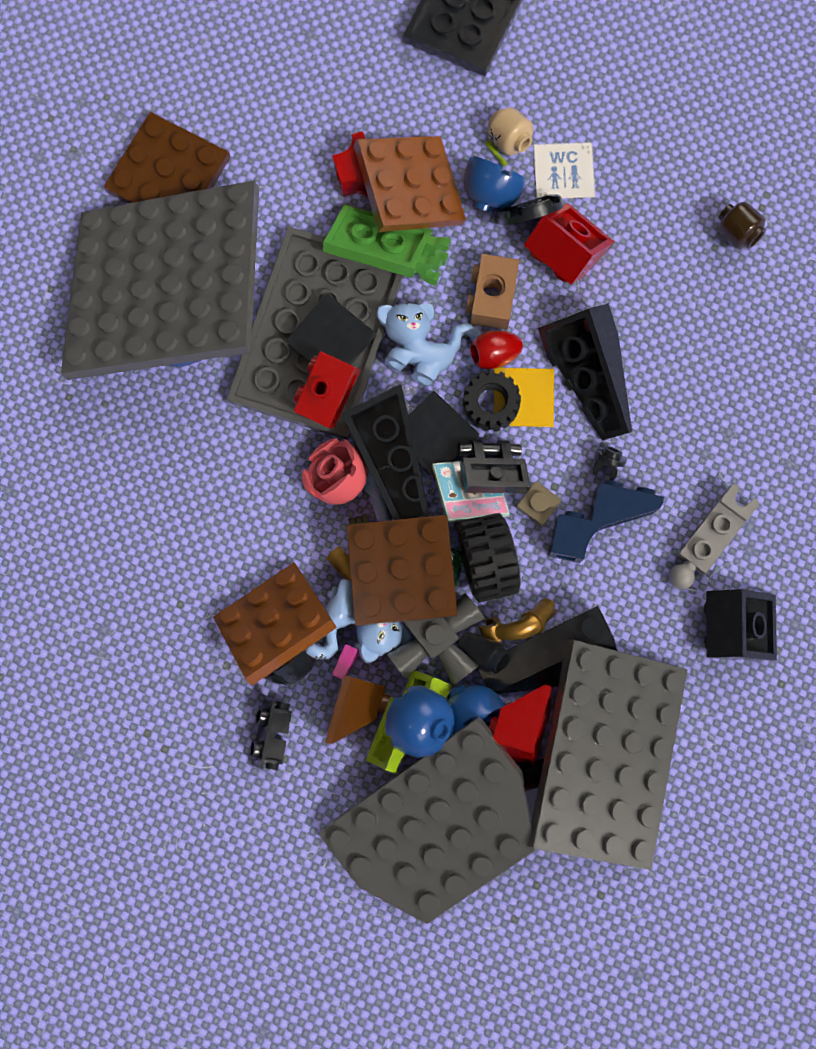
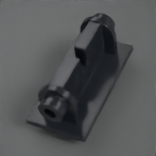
(265, 746)

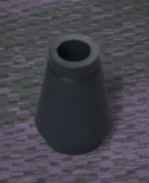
(484, 652)

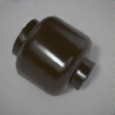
(741, 225)

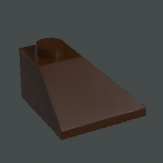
(356, 707)

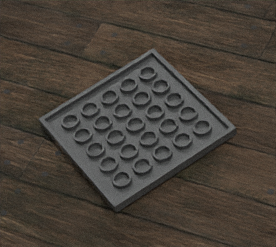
(163, 282)

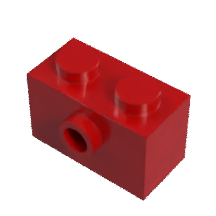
(326, 389)

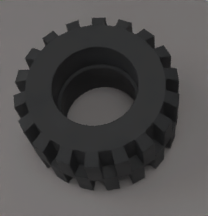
(489, 557)

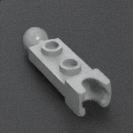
(711, 538)

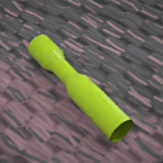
(492, 148)

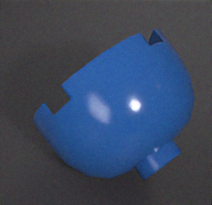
(491, 184)
(474, 702)
(420, 722)

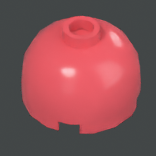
(335, 472)

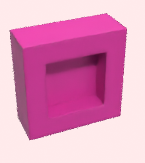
(345, 662)

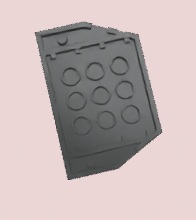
(437, 826)

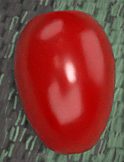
(495, 349)

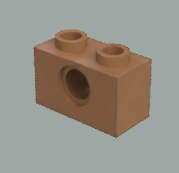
(499, 274)

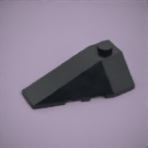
(590, 360)
(542, 656)

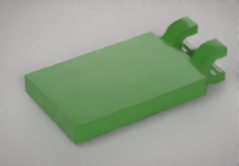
(400, 252)

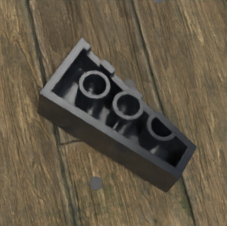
(388, 448)

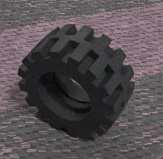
(495, 382)

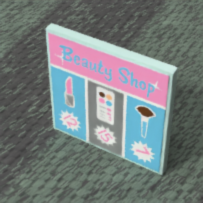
(461, 505)

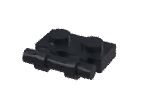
(493, 474)

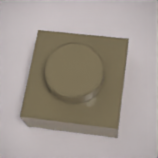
(538, 504)

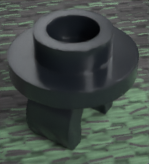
(609, 457)

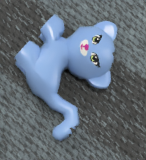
(408, 327)
(373, 639)

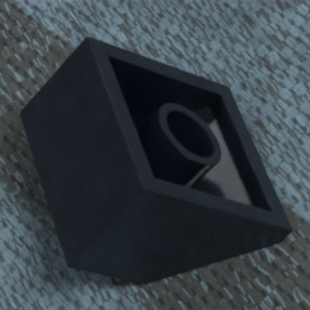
(740, 625)

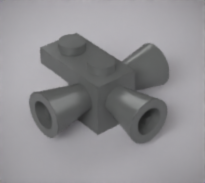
(437, 639)

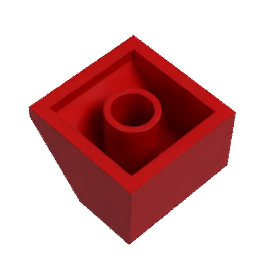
(568, 243)
(523, 725)

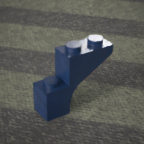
(609, 508)

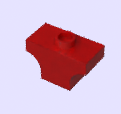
(348, 169)

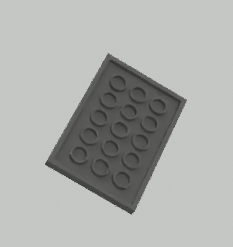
(299, 280)
(608, 756)

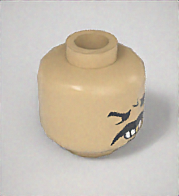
(510, 131)

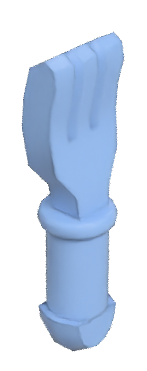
(377, 501)

